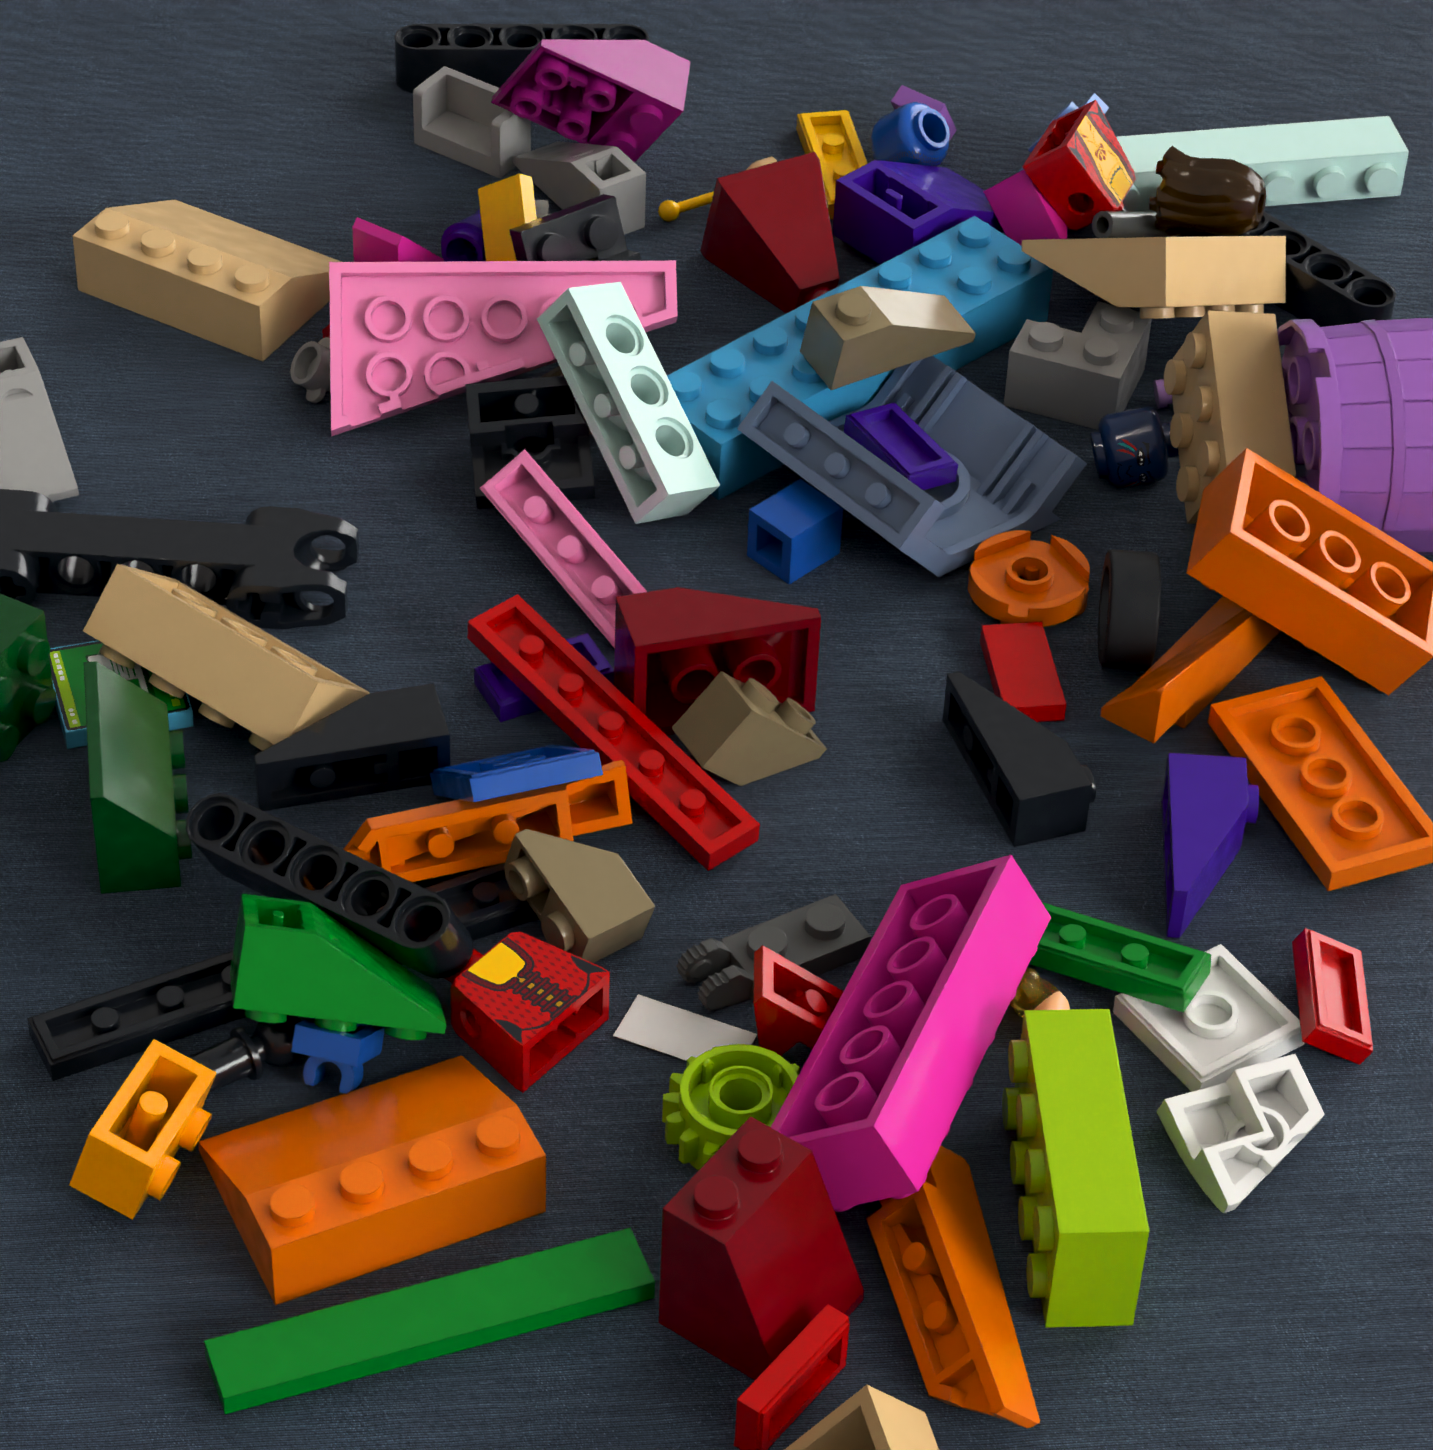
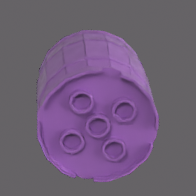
(1365, 419)

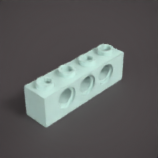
(628, 402)

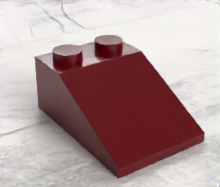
(682, 638)

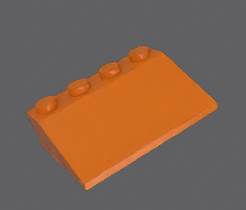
(377, 1176)

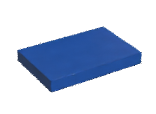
(515, 772)

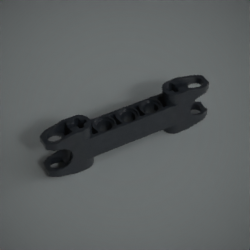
(246, 566)

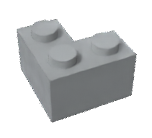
(1078, 373)

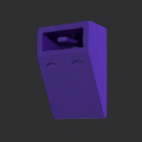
(900, 205)

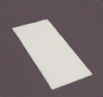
(676, 1029)

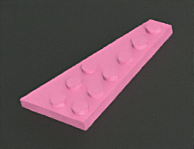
(431, 327)

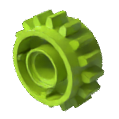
(720, 1095)

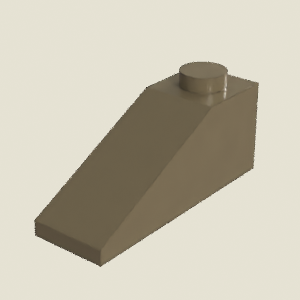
(878, 331)

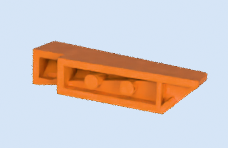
(1191, 671)
(479, 834)
(953, 1294)

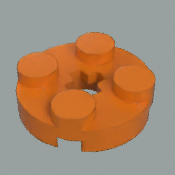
(1055, 573)

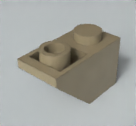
(746, 731)
(579, 893)

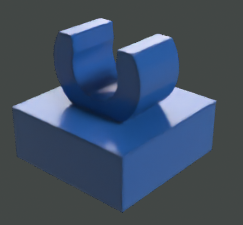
(344, 1049)

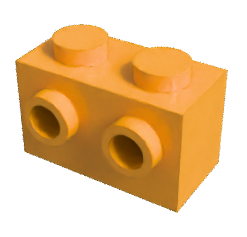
(142, 1130)

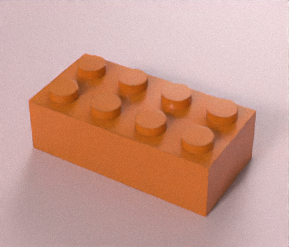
(1315, 571)

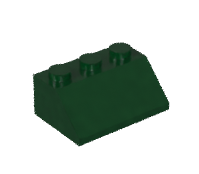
(134, 785)

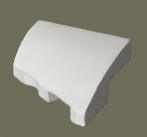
(1241, 1127)

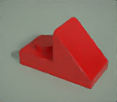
(789, 1002)

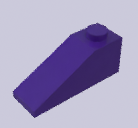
(1202, 828)

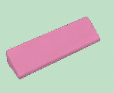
(562, 540)

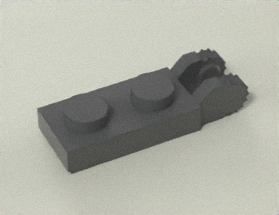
(812, 937)

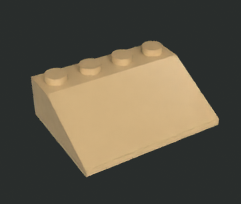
(1172, 273)
(202, 274)

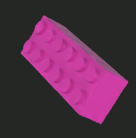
(913, 1030)

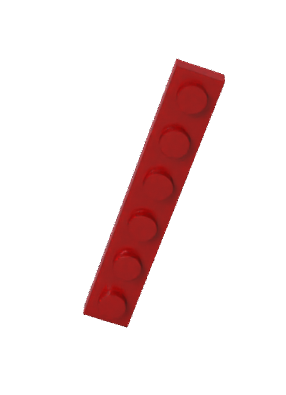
(604, 719)

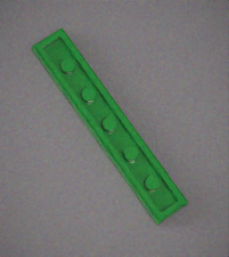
(427, 1320)

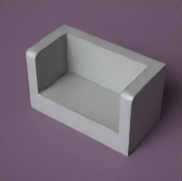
(460, 122)

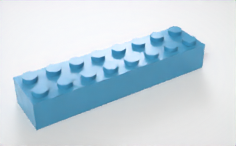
(969, 264)

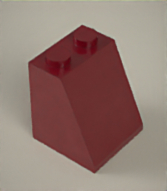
(753, 1251)

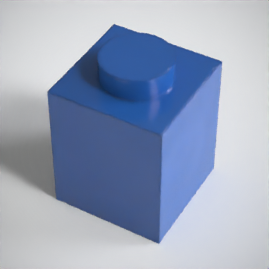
(794, 531)

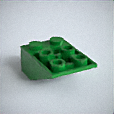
(312, 966)

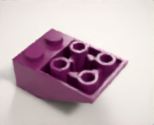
(599, 91)

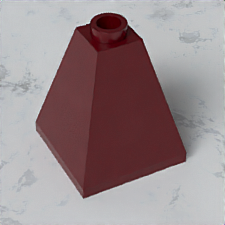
(774, 231)

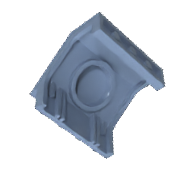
(1005, 473)

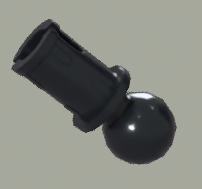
(243, 1054)

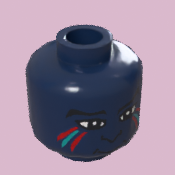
(1132, 447)

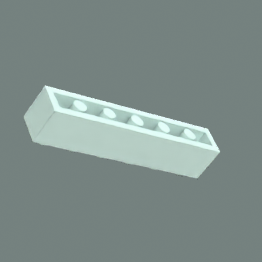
(1294, 159)

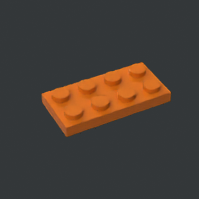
(1325, 782)

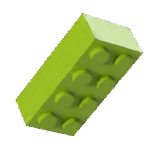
(1075, 1169)

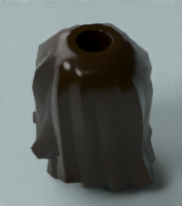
(1206, 195)

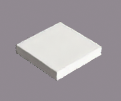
(1223, 1028)

